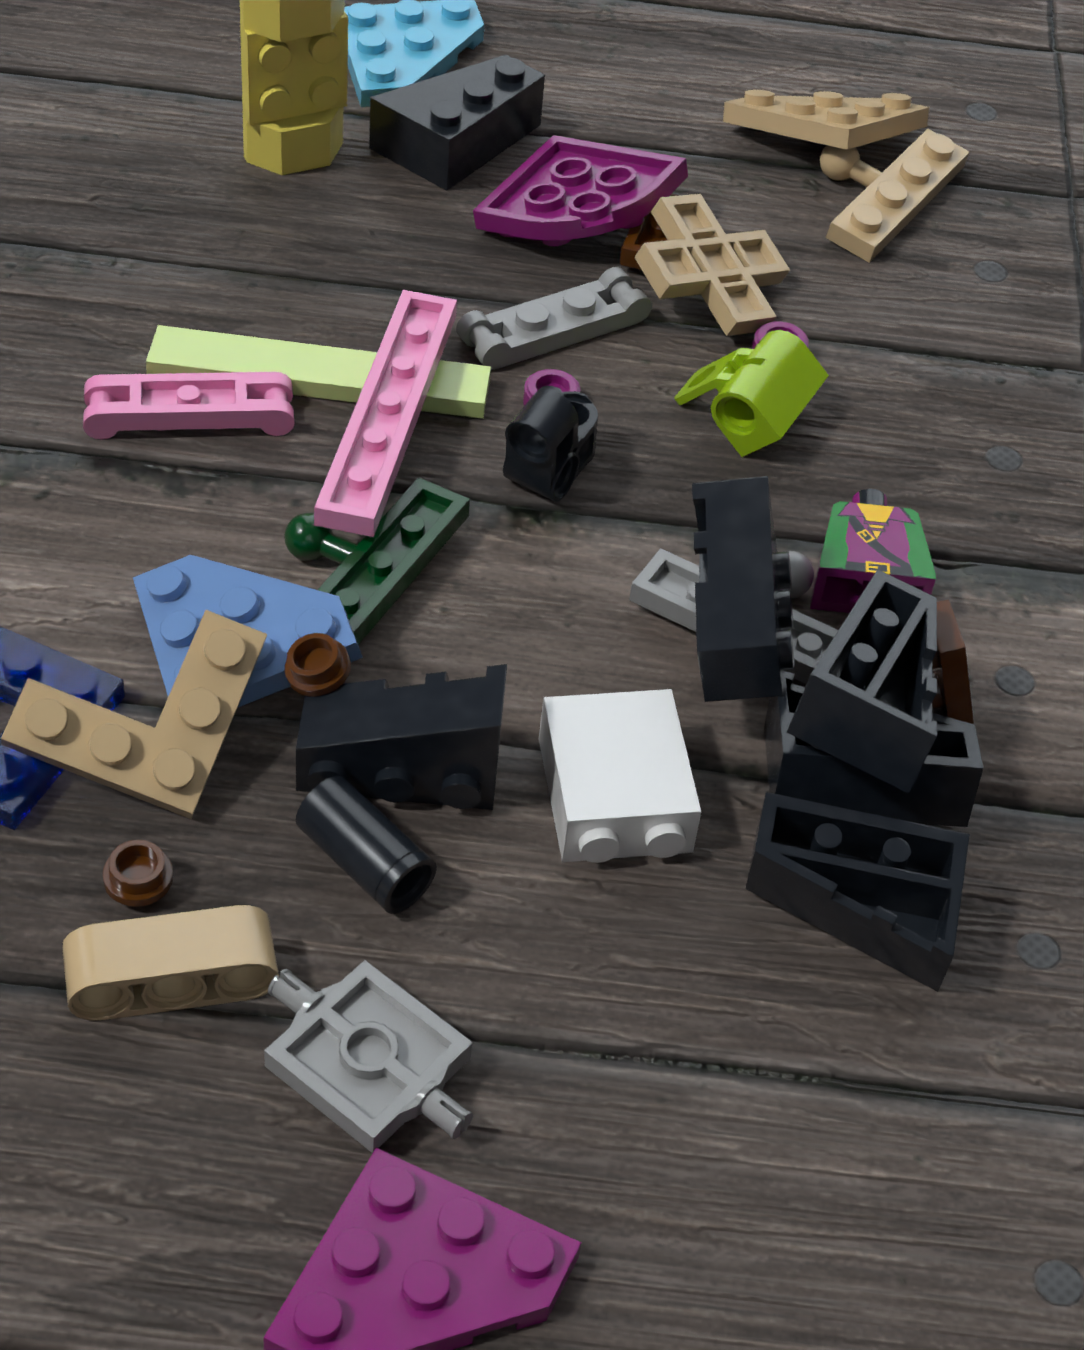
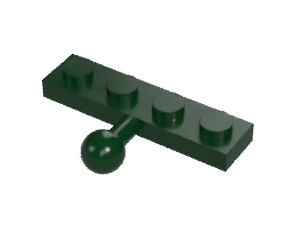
(383, 565)

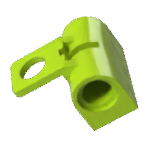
(758, 389)

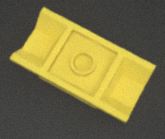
(293, 82)

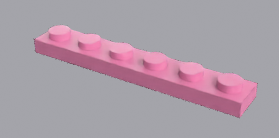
(385, 415)

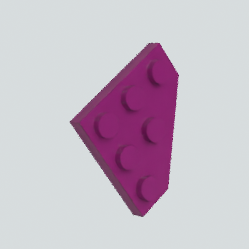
(421, 1268)

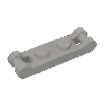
(554, 320)

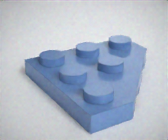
(182, 590)

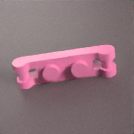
(188, 402)

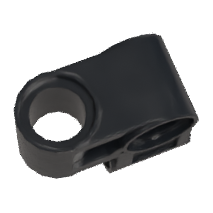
(551, 441)

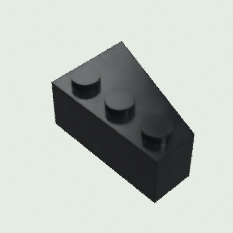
(457, 119)
(876, 685)

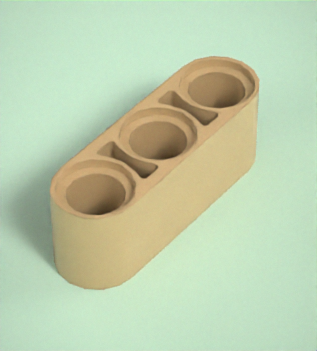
(169, 962)

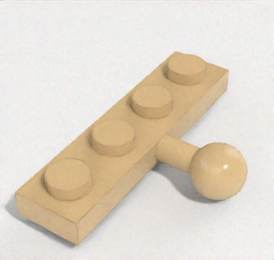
(890, 195)

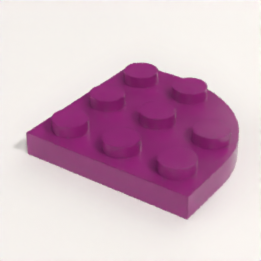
(579, 191)

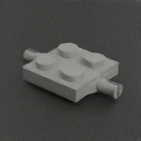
(368, 1055)

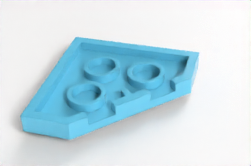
(407, 42)

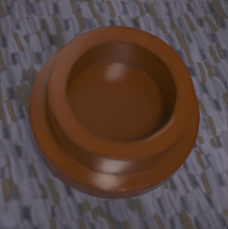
(317, 665)
(137, 873)

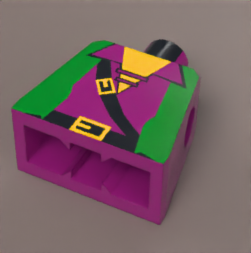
(866, 539)

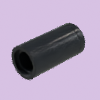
(366, 844)

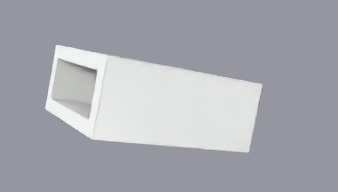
(618, 776)

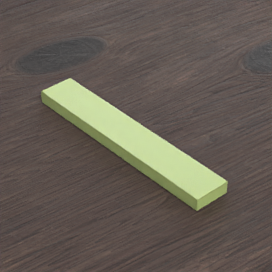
(313, 368)

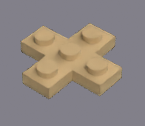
(712, 263)

